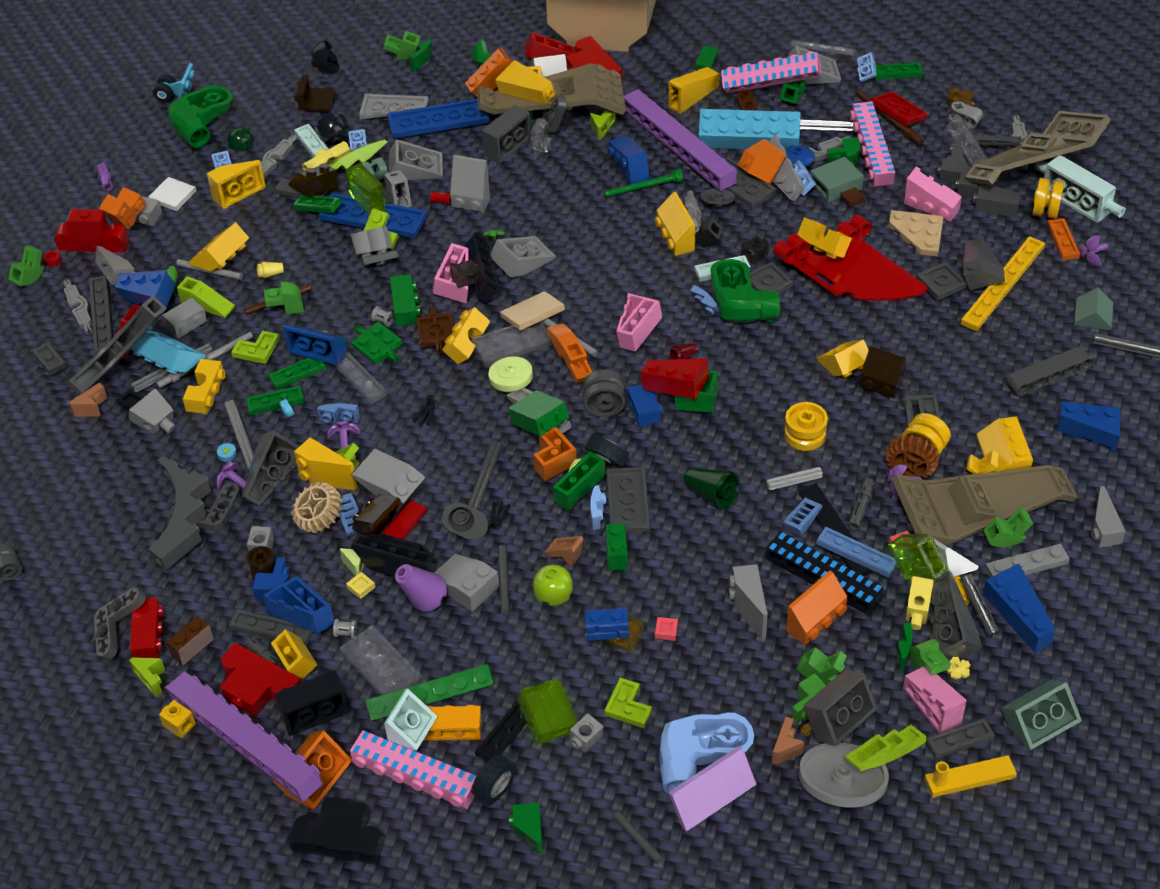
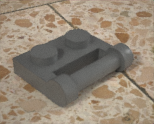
(925, 403)

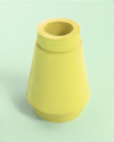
(269, 269)

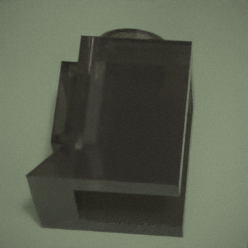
(464, 273)

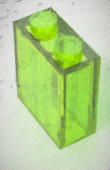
(365, 188)
(918, 556)
(547, 711)

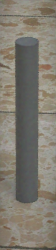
(640, 840)

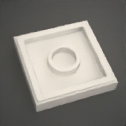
(173, 193)

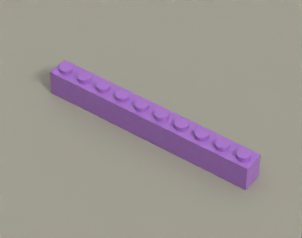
(680, 140)
(246, 737)

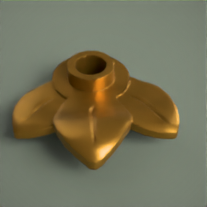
(964, 96)

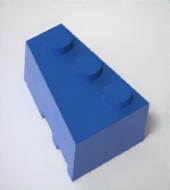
(629, 159)
(140, 286)
(1090, 421)
(299, 605)

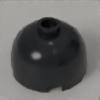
(324, 58)
(332, 129)

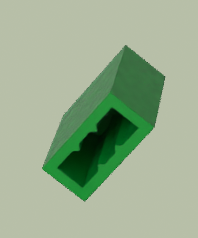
(538, 413)

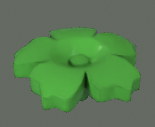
(493, 233)

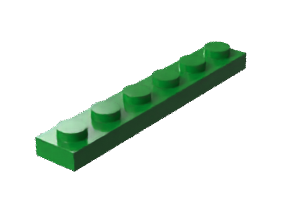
(433, 690)

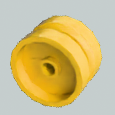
(1047, 198)
(805, 426)
(930, 428)

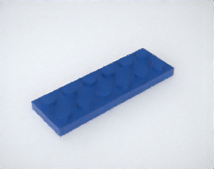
(436, 118)
(402, 220)

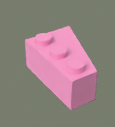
(930, 196)
(443, 282)
(638, 321)
(936, 699)

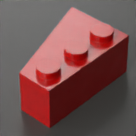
(676, 376)

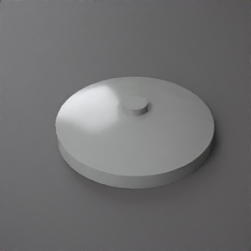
(836, 781)

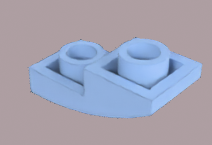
(866, 67)
(357, 138)
(221, 159)
(804, 176)
(597, 507)

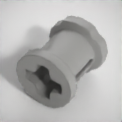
(387, 319)
(345, 628)

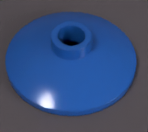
(801, 153)

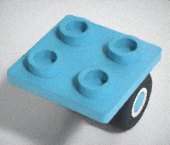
(167, 85)

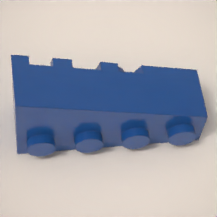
(1019, 605)

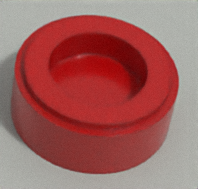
(52, 258)

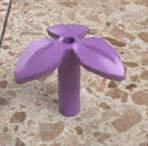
(1092, 247)
(342, 428)
(899, 469)
(228, 471)

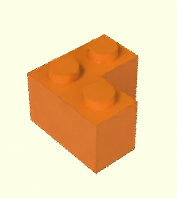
(124, 208)
(554, 455)

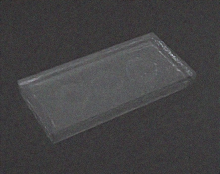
(825, 48)
(511, 342)
(380, 662)

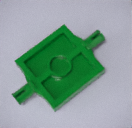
(377, 343)

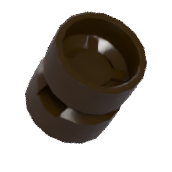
(261, 560)

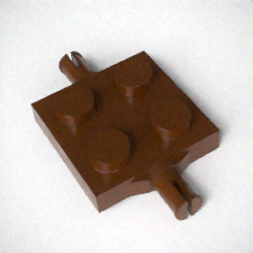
(434, 329)

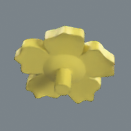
(959, 669)

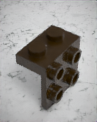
(313, 98)

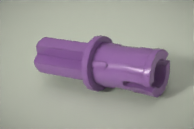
(104, 176)

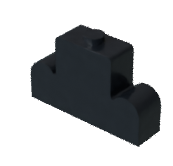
(338, 832)

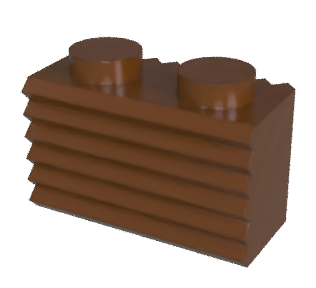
(190, 640)

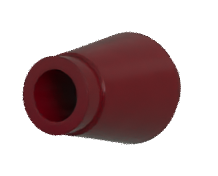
(683, 351)

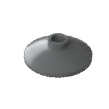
(716, 197)

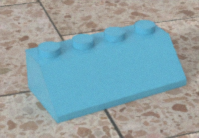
(167, 352)

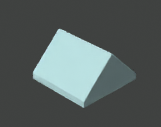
(409, 721)

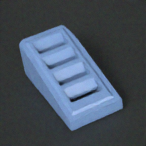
(348, 503)
(800, 529)

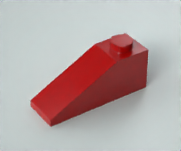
(542, 46)

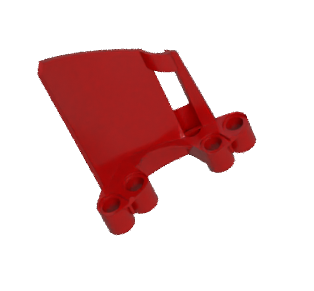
(862, 271)

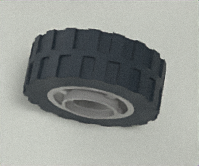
(607, 450)
(494, 779)

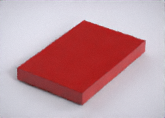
(899, 108)

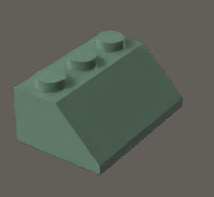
(1042, 713)

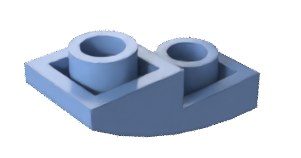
(706, 300)
(334, 412)

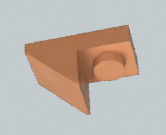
(87, 403)
(567, 547)
(786, 745)

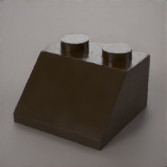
(315, 180)
(882, 372)
(376, 514)

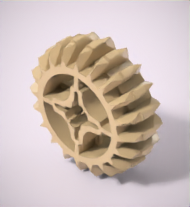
(321, 510)

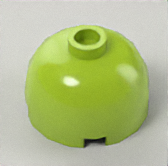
(552, 585)

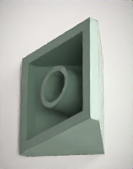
(1094, 310)

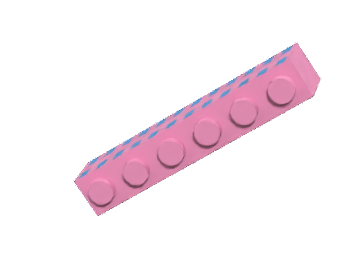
(771, 72)
(872, 144)
(413, 769)

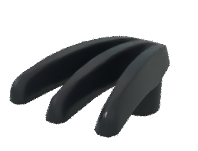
(427, 408)
(496, 521)

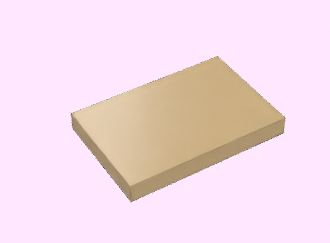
(532, 310)

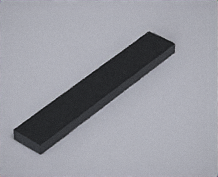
(829, 518)

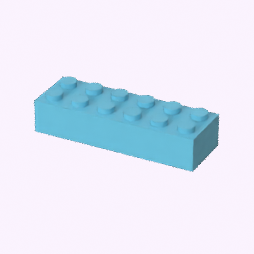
(747, 127)

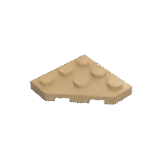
(919, 230)

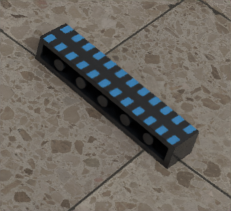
(812, 565)

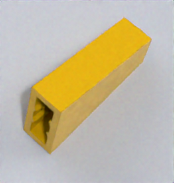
(524, 83)
(691, 88)

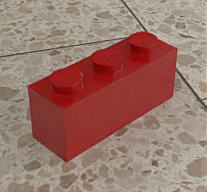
(146, 629)

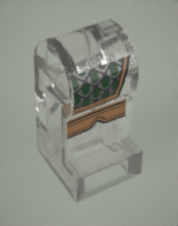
(539, 137)

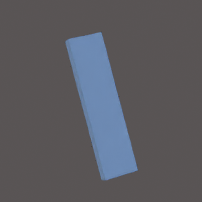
(857, 552)

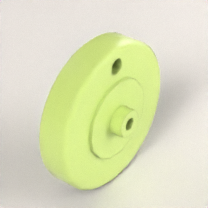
(510, 374)

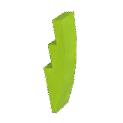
(358, 154)
(886, 749)

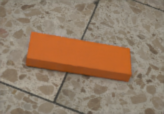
(1063, 239)

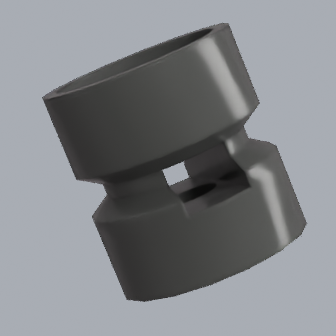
(9, 563)

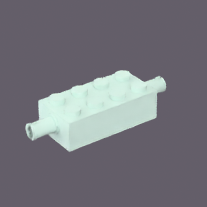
(1081, 189)

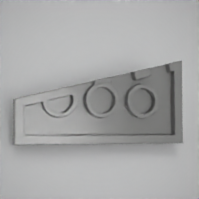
(379, 105)
(786, 177)

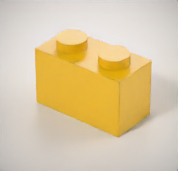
(294, 654)

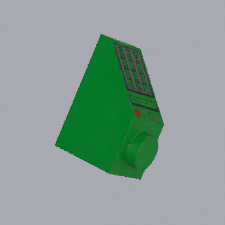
(527, 825)

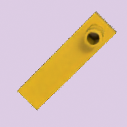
(969, 776)

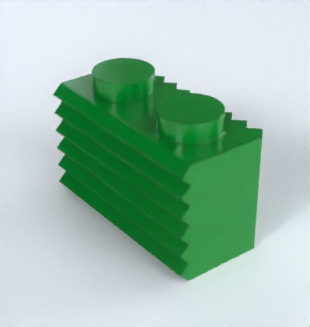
(616, 546)

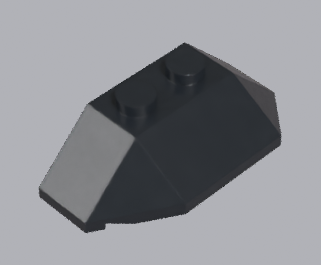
(388, 553)

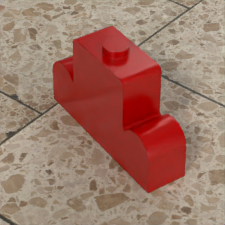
(589, 52)
(89, 229)
(252, 680)

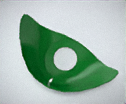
(480, 53)

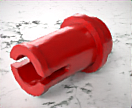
(441, 197)

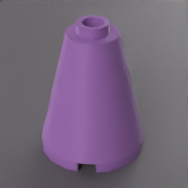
(421, 587)

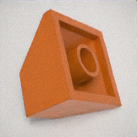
(762, 160)

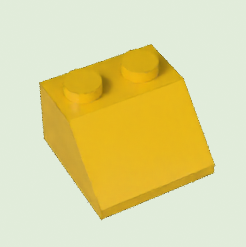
(845, 358)

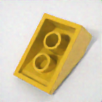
(235, 182)
(322, 465)

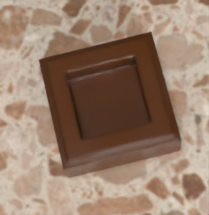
(852, 197)

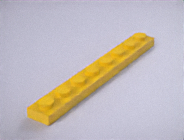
(995, 293)

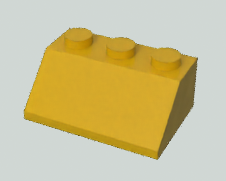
(676, 225)
(220, 249)
(1009, 441)

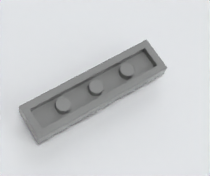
(1031, 561)

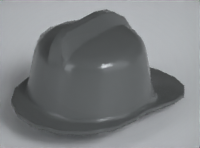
(465, 521)

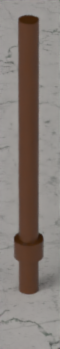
(908, 132)

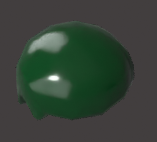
(240, 139)

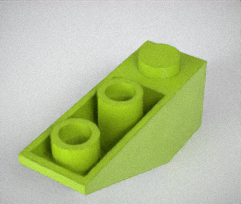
(205, 296)

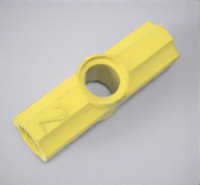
(326, 156)

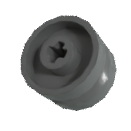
(603, 393)

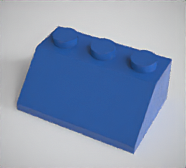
(315, 344)

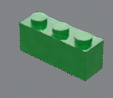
(404, 299)
(579, 481)

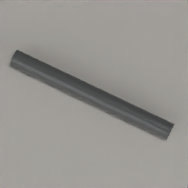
(503, 579)

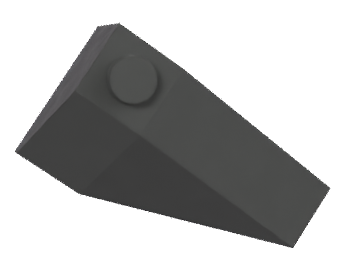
(981, 265)
(269, 466)
(952, 620)

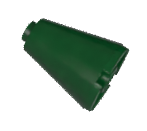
(713, 485)

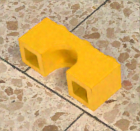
(833, 243)
(458, 344)
(208, 376)

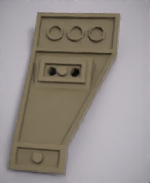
(578, 85)
(1064, 135)
(969, 503)

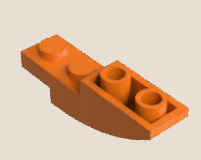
(571, 350)

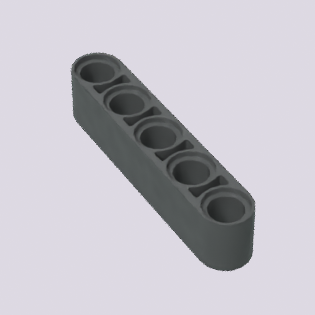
(1049, 371)

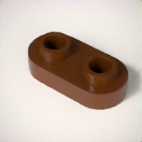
(746, 101)

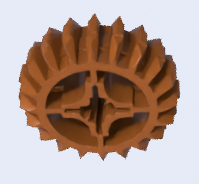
(913, 452)

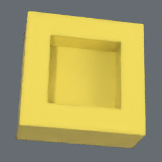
(360, 585)

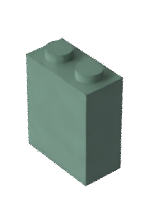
(836, 178)

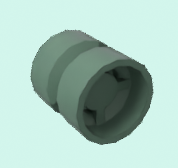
(379, 167)

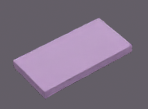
(712, 788)

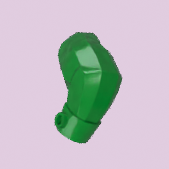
(195, 110)
(737, 298)

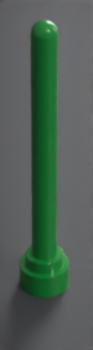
(675, 176)

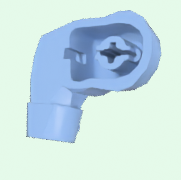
(699, 742)

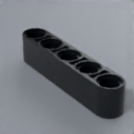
(480, 254)

